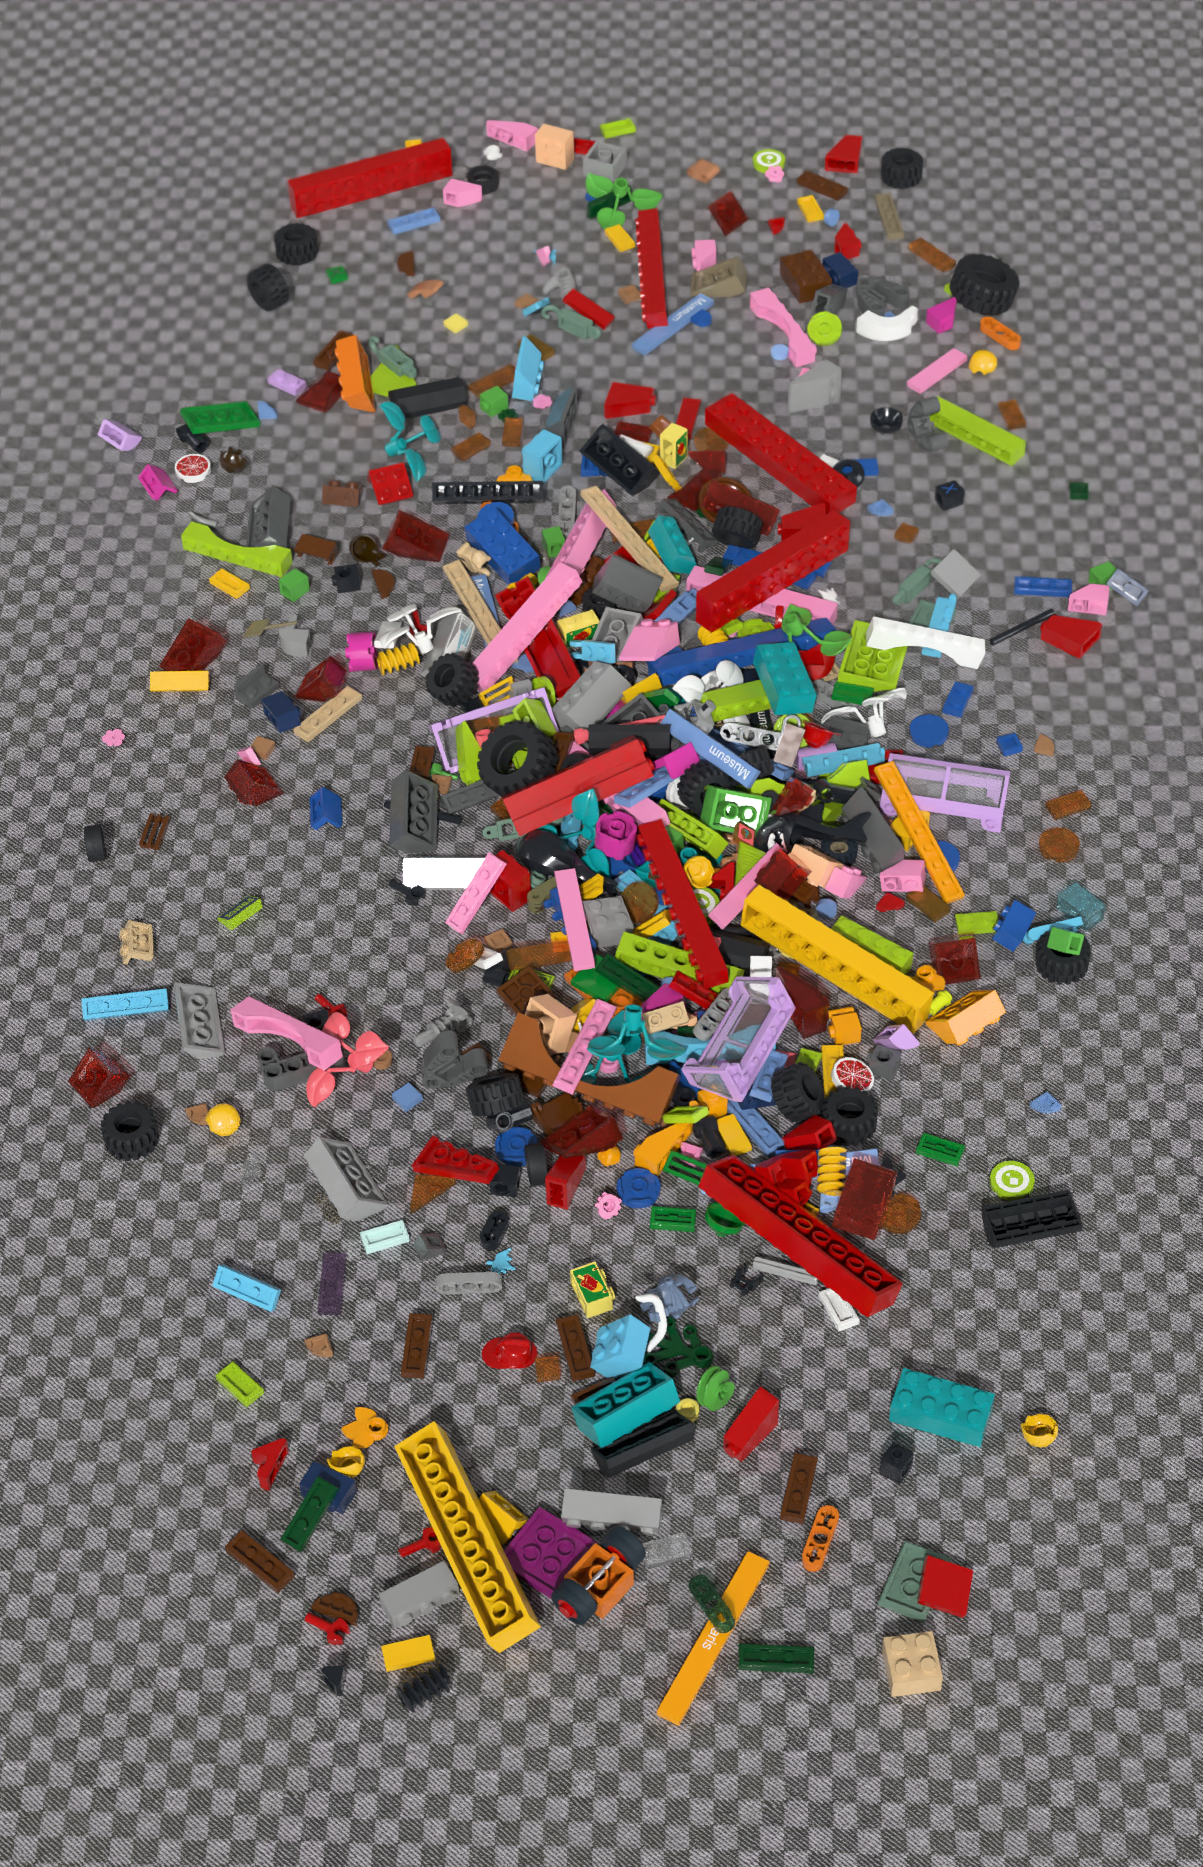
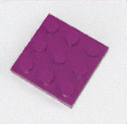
(546, 1551)

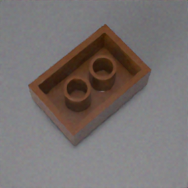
(803, 275)

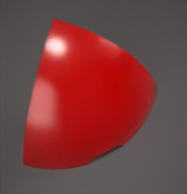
(816, 663)
(791, 1173)

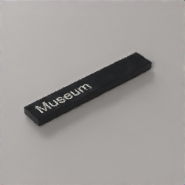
(762, 718)

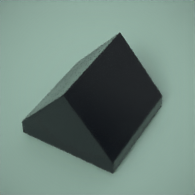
(334, 1678)

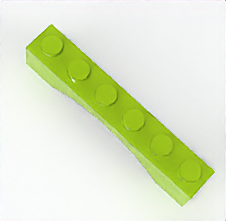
(267, 559)
(846, 774)

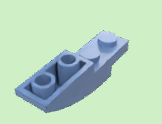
(681, 608)

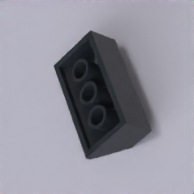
(619, 461)

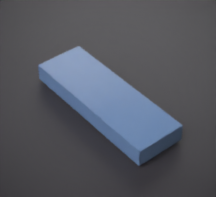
(413, 220)
(762, 1085)

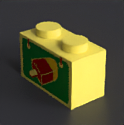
(673, 445)
(578, 627)
(591, 1289)

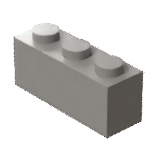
(419, 1595)

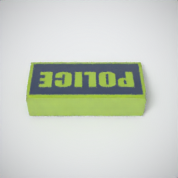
(240, 912)

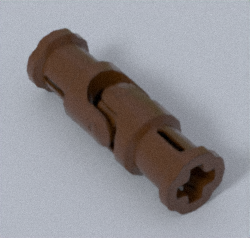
(587, 578)

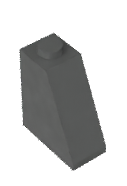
(829, 299)

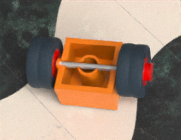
(600, 1577)

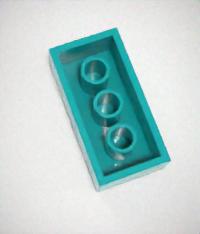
(784, 678)
(625, 1404)
(941, 1407)

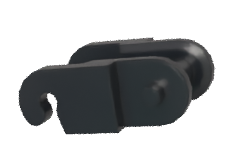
(751, 1286)

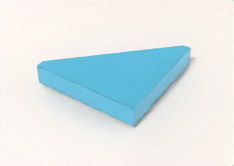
(536, 306)

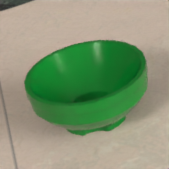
(722, 1220)

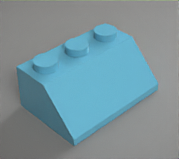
(527, 371)

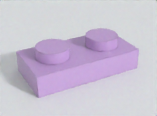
(287, 382)

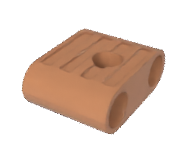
(703, 170)

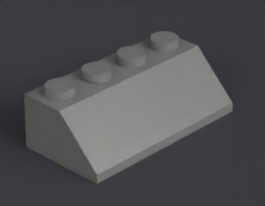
(590, 697)
(345, 1179)
(612, 1510)

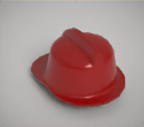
(816, 735)
(509, 1352)

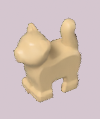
(473, 559)

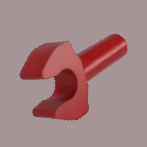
(416, 621)
(330, 1007)
(424, 1542)
(329, 1628)

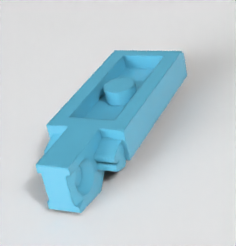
(570, 826)

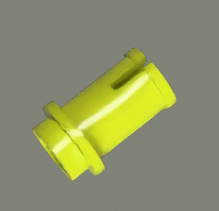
(942, 999)

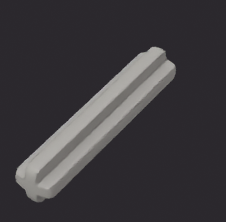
(783, 1270)

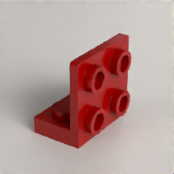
(390, 483)

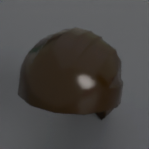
(232, 461)
(365, 549)

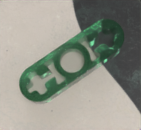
(703, 1599)

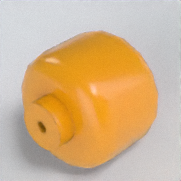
(610, 1156)

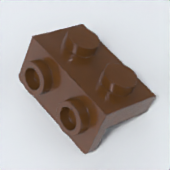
(341, 493)

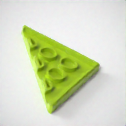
(386, 380)

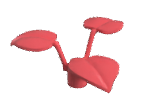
(368, 1049)

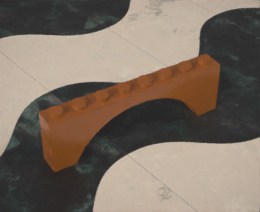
(643, 1098)

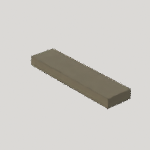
(889, 216)

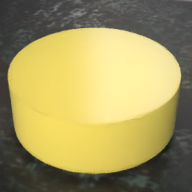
(689, 1409)

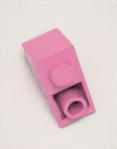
(461, 193)
(703, 254)
(1090, 599)
(904, 876)
(845, 881)

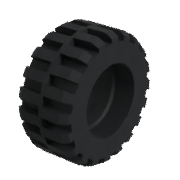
(984, 284)
(503, 745)

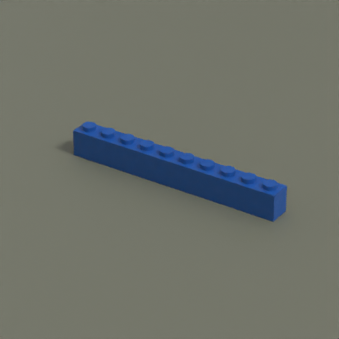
(739, 651)

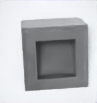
(429, 1246)

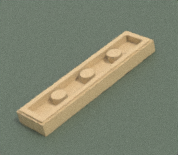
(327, 714)

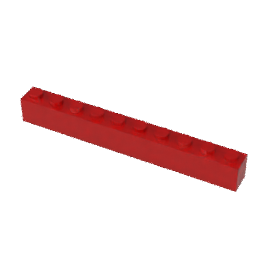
(651, 268)
(682, 904)

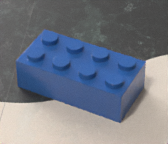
(508, 550)

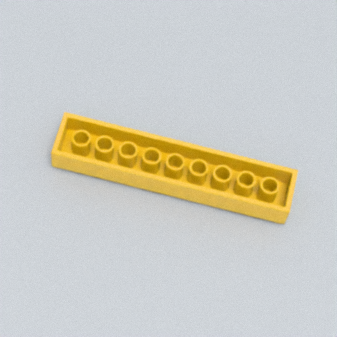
(836, 958)
(467, 1537)

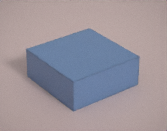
(407, 1097)

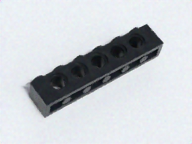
(481, 492)

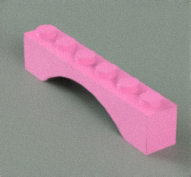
(767, 306)
(258, 1017)

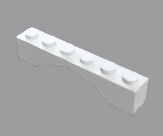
(888, 634)

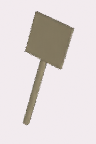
(257, 627)

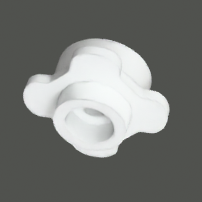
(493, 152)

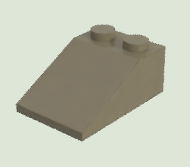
(721, 279)

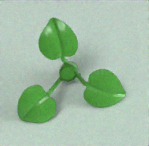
(600, 186)
(798, 618)

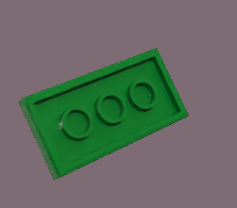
(219, 417)

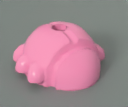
(611, 1208)

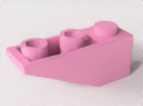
(513, 133)

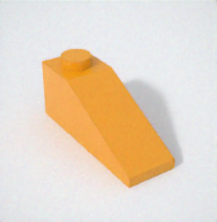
(656, 1148)

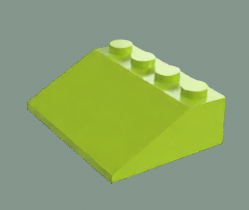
(870, 665)

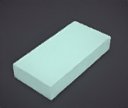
(384, 1237)

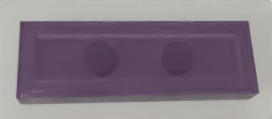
(332, 1284)

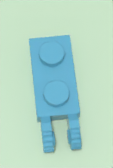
(594, 651)

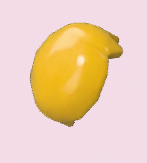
(983, 361)
(699, 871)
(223, 1119)
(1039, 1430)
(347, 1461)

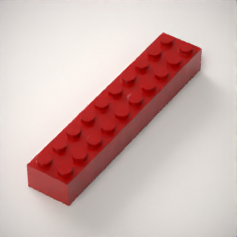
(370, 178)
(779, 454)
(772, 571)
(800, 1235)

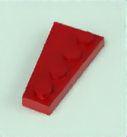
(447, 1161)

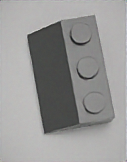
(562, 415)
(626, 584)

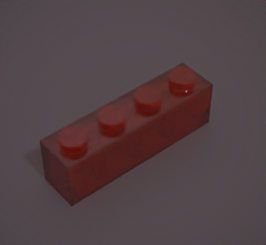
(722, 496)

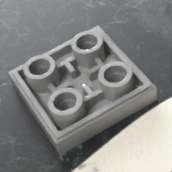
(955, 573)

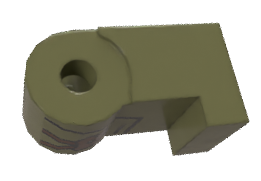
(540, 894)

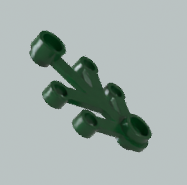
(676, 1347)

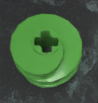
(714, 1388)

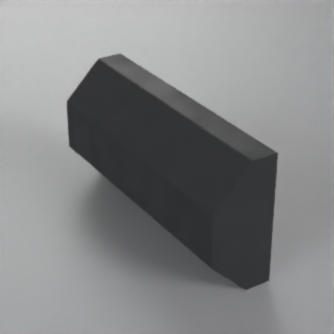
(430, 397)
(653, 736)
(738, 949)
(1030, 1219)
(644, 1443)

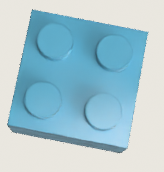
(542, 456)
(620, 1347)

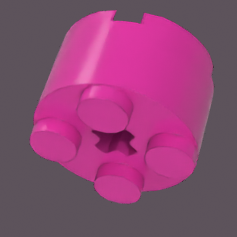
(361, 651)
(615, 834)

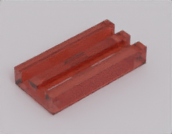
(634, 431)

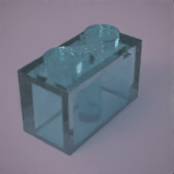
(1079, 902)

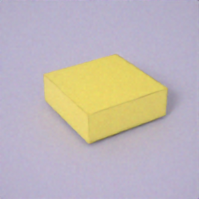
(455, 323)

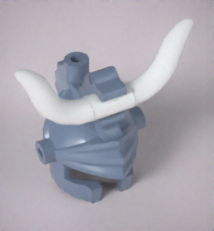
(666, 1300)

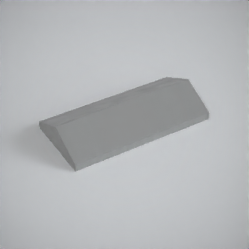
(199, 1020)

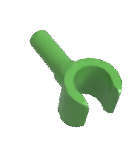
(437, 770)

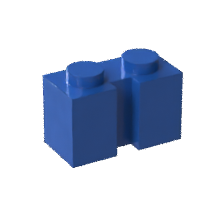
(1013, 926)

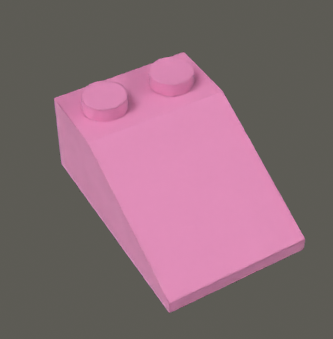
(650, 640)

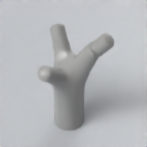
(210, 523)

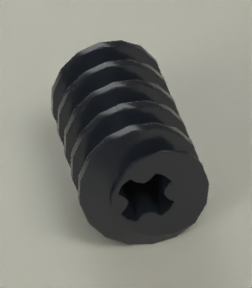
(423, 1688)

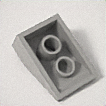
(815, 387)
(616, 628)

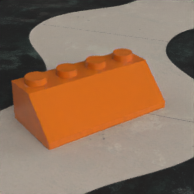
(355, 374)

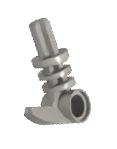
(562, 279)
(454, 1017)

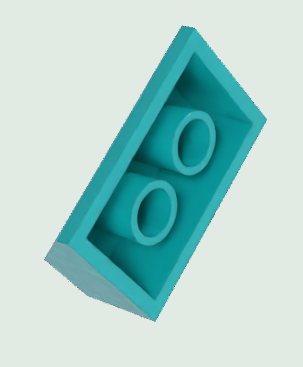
(671, 545)

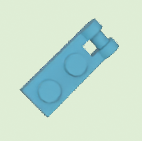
(1035, 933)

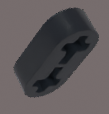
(498, 1232)

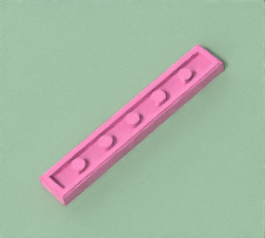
(734, 900)
(574, 919)
(579, 1056)

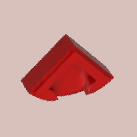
(776, 225)
(778, 617)
(890, 902)

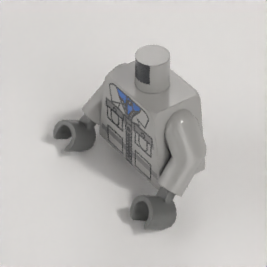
(694, 712)

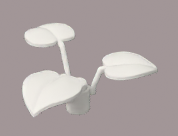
(421, 639)
(692, 689)
(875, 722)

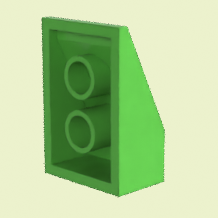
(727, 807)

